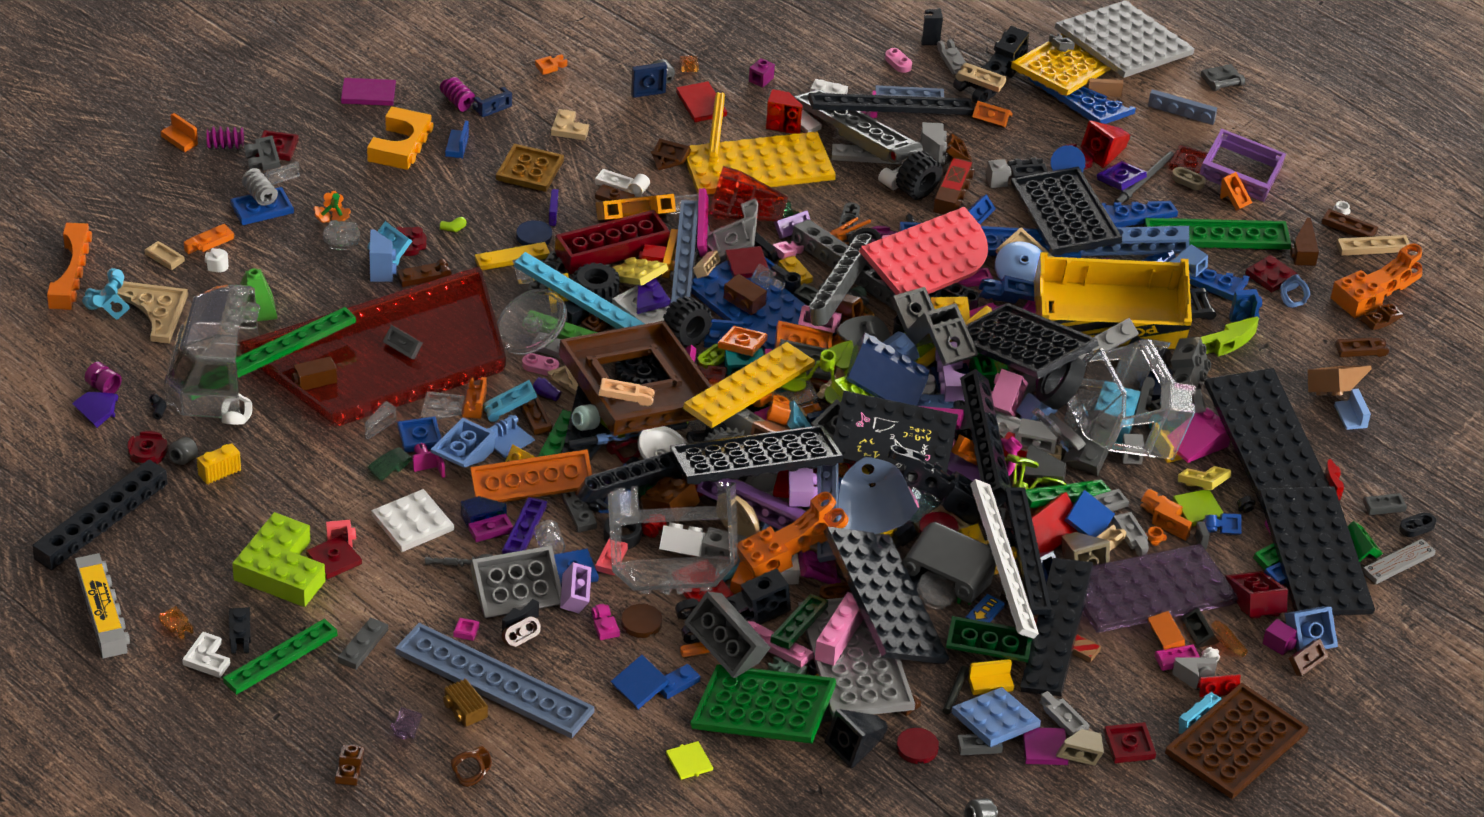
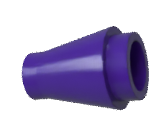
(546, 389)

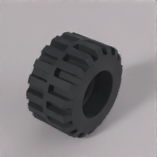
(919, 175)
(598, 279)
(688, 321)

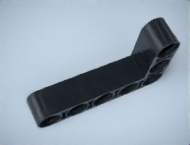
(953, 290)

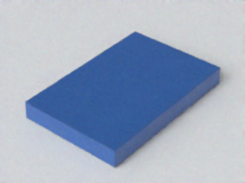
(250, 211)

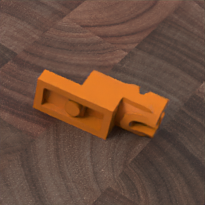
(1166, 514)

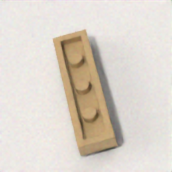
(1371, 245)

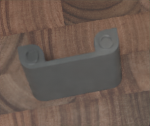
(953, 557)

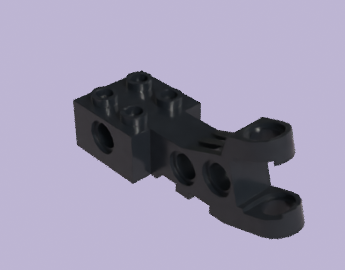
(1010, 47)
(951, 489)
(758, 601)

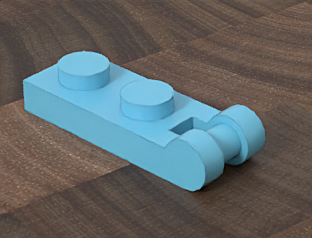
(509, 400)

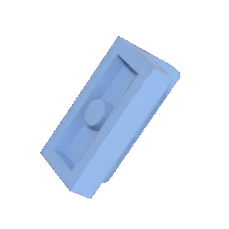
(1354, 411)

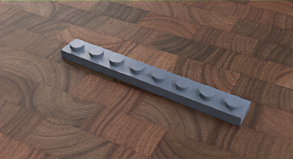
(685, 250)

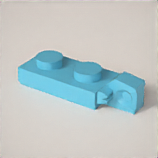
(1197, 711)

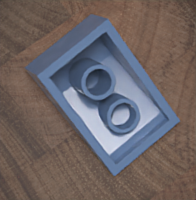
(465, 444)

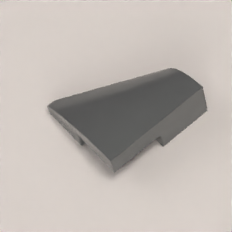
(1048, 465)

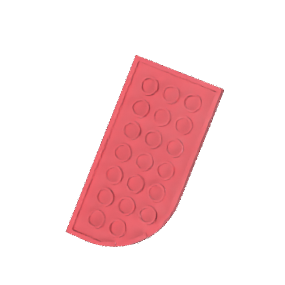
(930, 253)

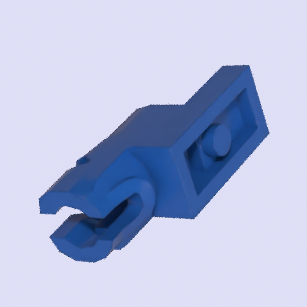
(1007, 289)

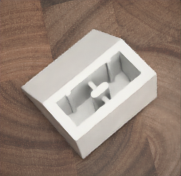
(681, 540)

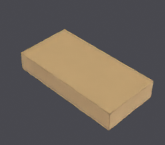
(164, 255)

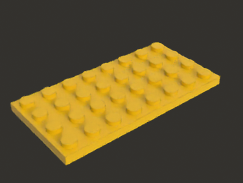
(770, 160)

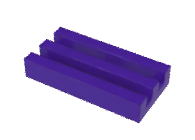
(553, 207)

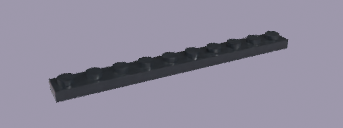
(890, 103)

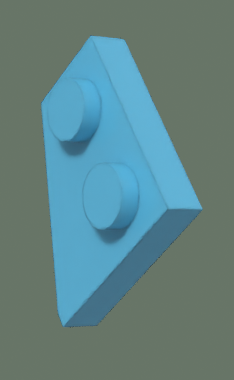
(796, 417)

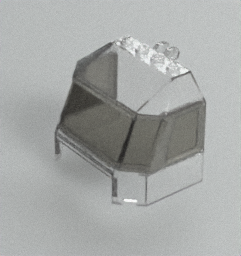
(203, 360)

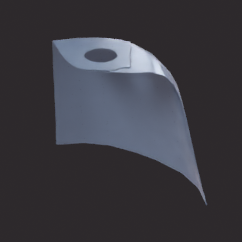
(878, 507)

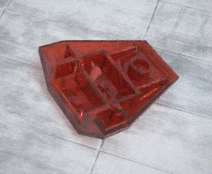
(737, 188)

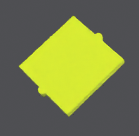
(689, 760)

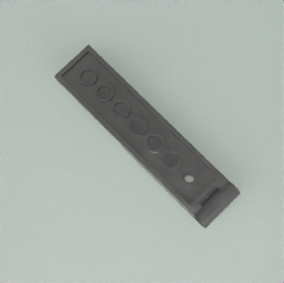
(866, 132)

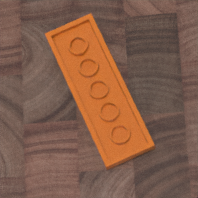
(531, 476)

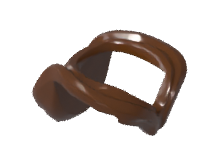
(483, 759)

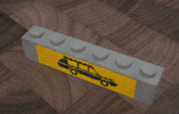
(101, 605)

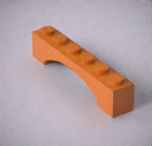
(63, 291)

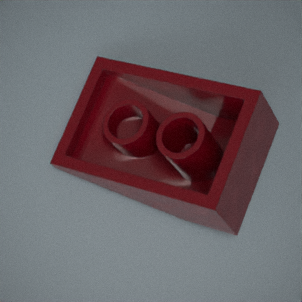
(1258, 594)

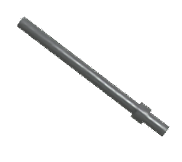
(1127, 193)

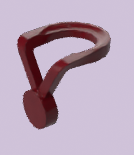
(612, 449)

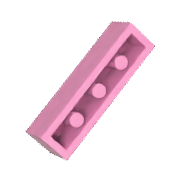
(838, 631)

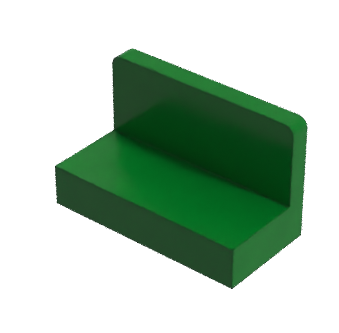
(1363, 542)

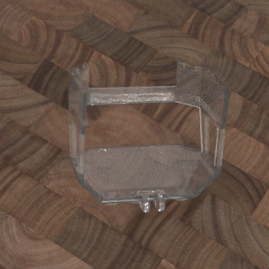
(1101, 400)
(671, 572)

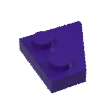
(651, 297)

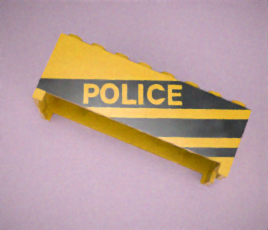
(1104, 292)

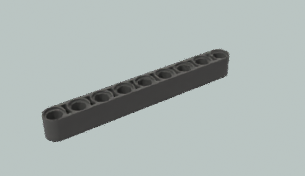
(839, 282)

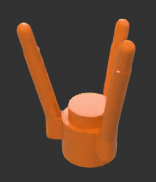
(841, 234)

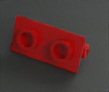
(1218, 684)

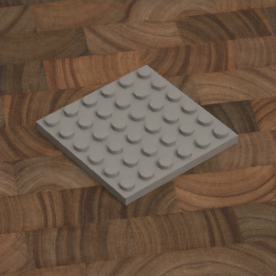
(1124, 38)

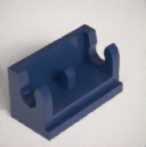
(494, 103)

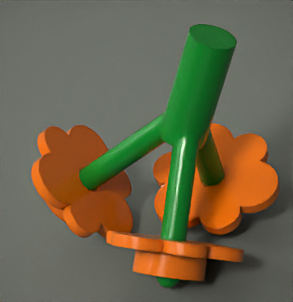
(333, 204)

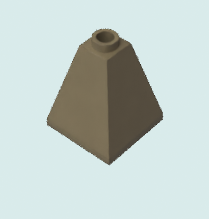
(1085, 548)

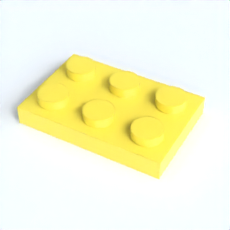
(639, 270)

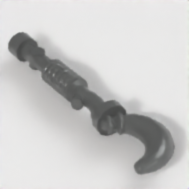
(452, 561)

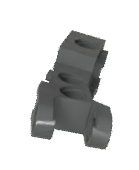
(1191, 367)

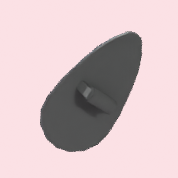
(856, 327)

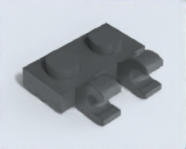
(267, 152)

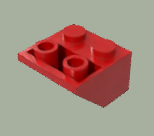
(783, 112)

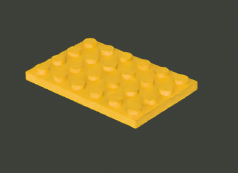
(1060, 70)

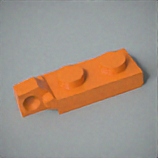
(209, 239)

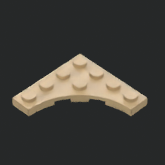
(159, 303)

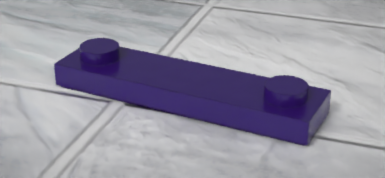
(524, 526)

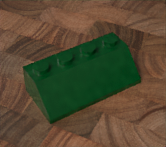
(988, 639)

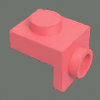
(341, 527)

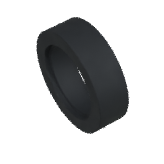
(1056, 392)

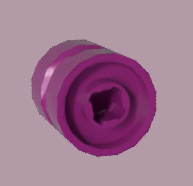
(102, 378)

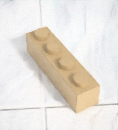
(706, 264)

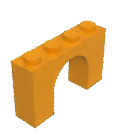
(401, 153)
(632, 206)

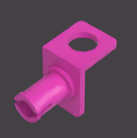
(425, 460)

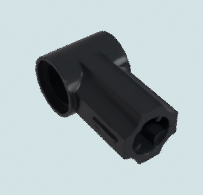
(791, 279)

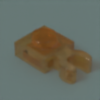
(174, 620)

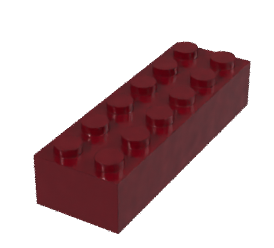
(611, 240)

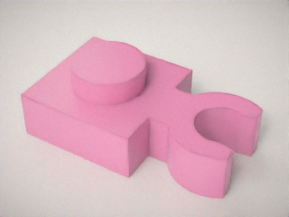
(787, 250)

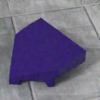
(96, 406)

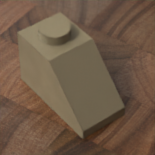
(1082, 747)

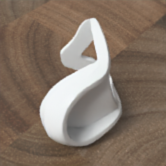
(236, 418)

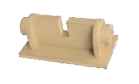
(1113, 535)

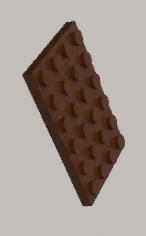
(1236, 740)

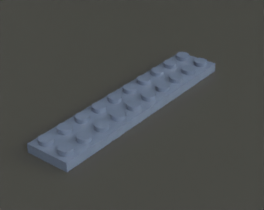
(495, 680)

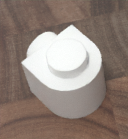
(217, 260)

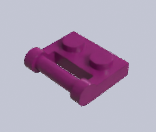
(811, 567)

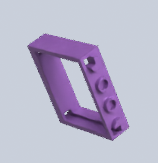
(1249, 149)

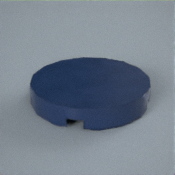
(534, 232)

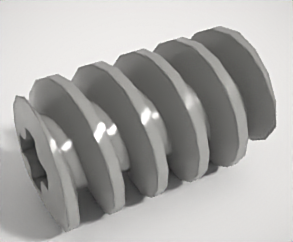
(259, 187)

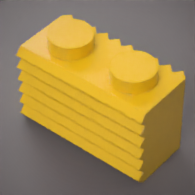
(219, 463)

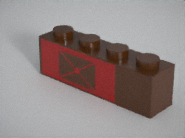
(954, 186)

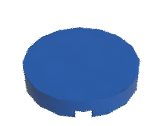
(1067, 157)

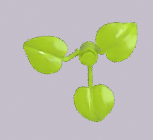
(835, 356)
(1030, 463)

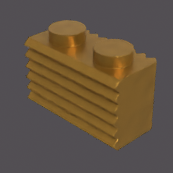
(465, 703)

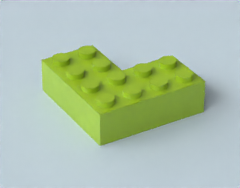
(275, 561)

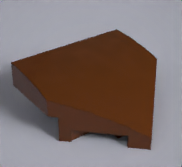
(669, 154)

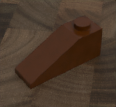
(1305, 246)

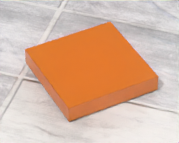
(742, 340)

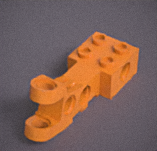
(1364, 293)
(775, 549)

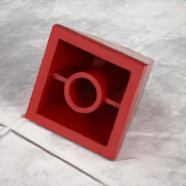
(1105, 141)

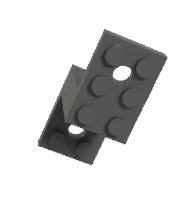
(934, 326)

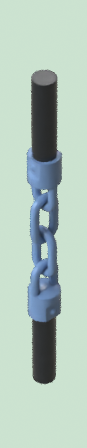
(603, 438)

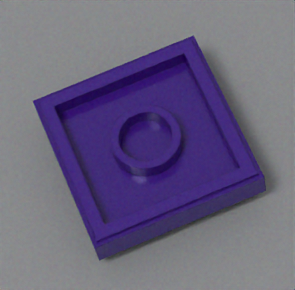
(1121, 175)

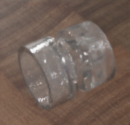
(548, 534)

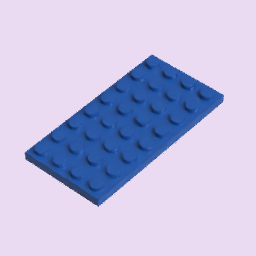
(779, 305)

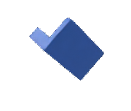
(457, 142)

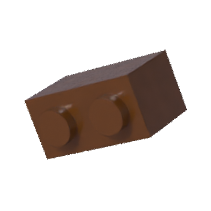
(745, 294)

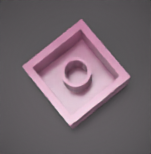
(1008, 392)

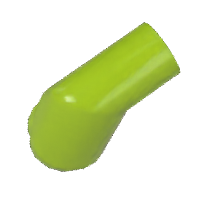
(453, 226)

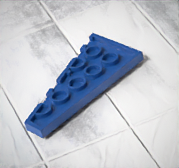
(1091, 104)

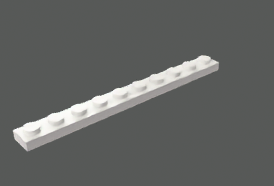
(1004, 559)

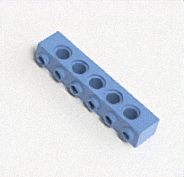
(1145, 241)

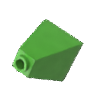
(263, 293)

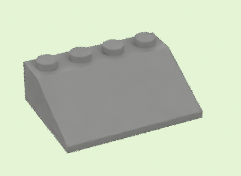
(515, 580)

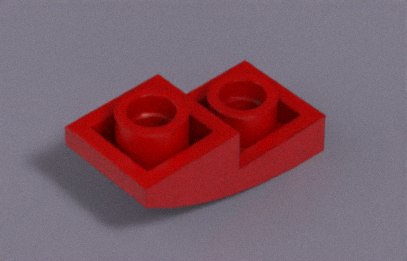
(1332, 474)

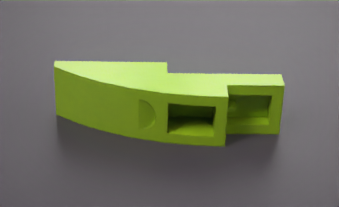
(1232, 337)

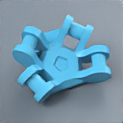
(102, 298)

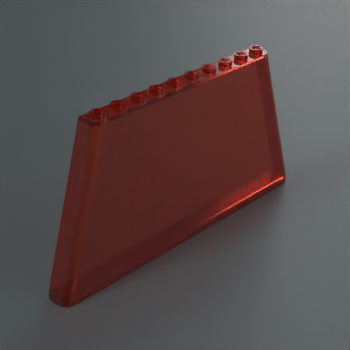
(447, 315)

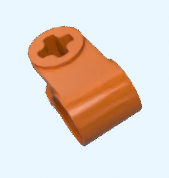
(779, 410)

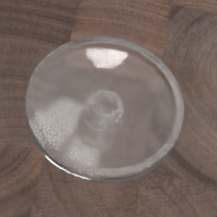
(532, 321)

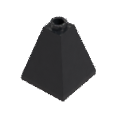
(854, 735)

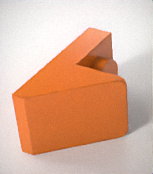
(1235, 190)

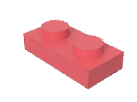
(604, 562)

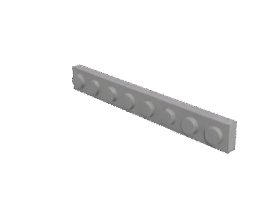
(1107, 340)

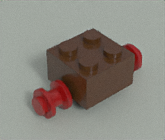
(668, 494)

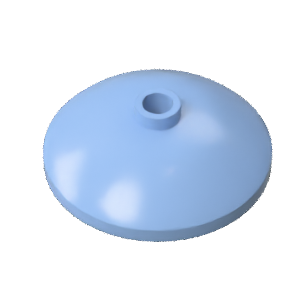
(1010, 261)

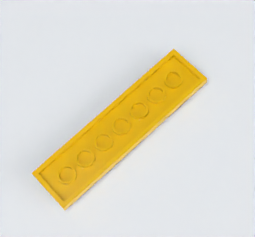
(748, 384)

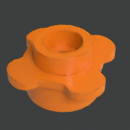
(1156, 535)

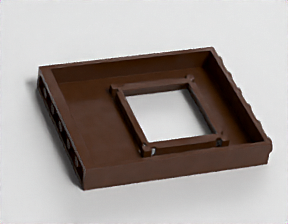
(586, 353)

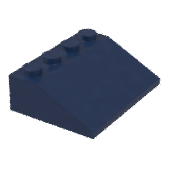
(886, 372)

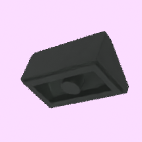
(1199, 628)

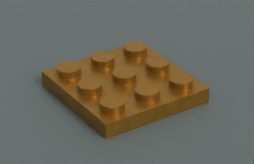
(530, 167)

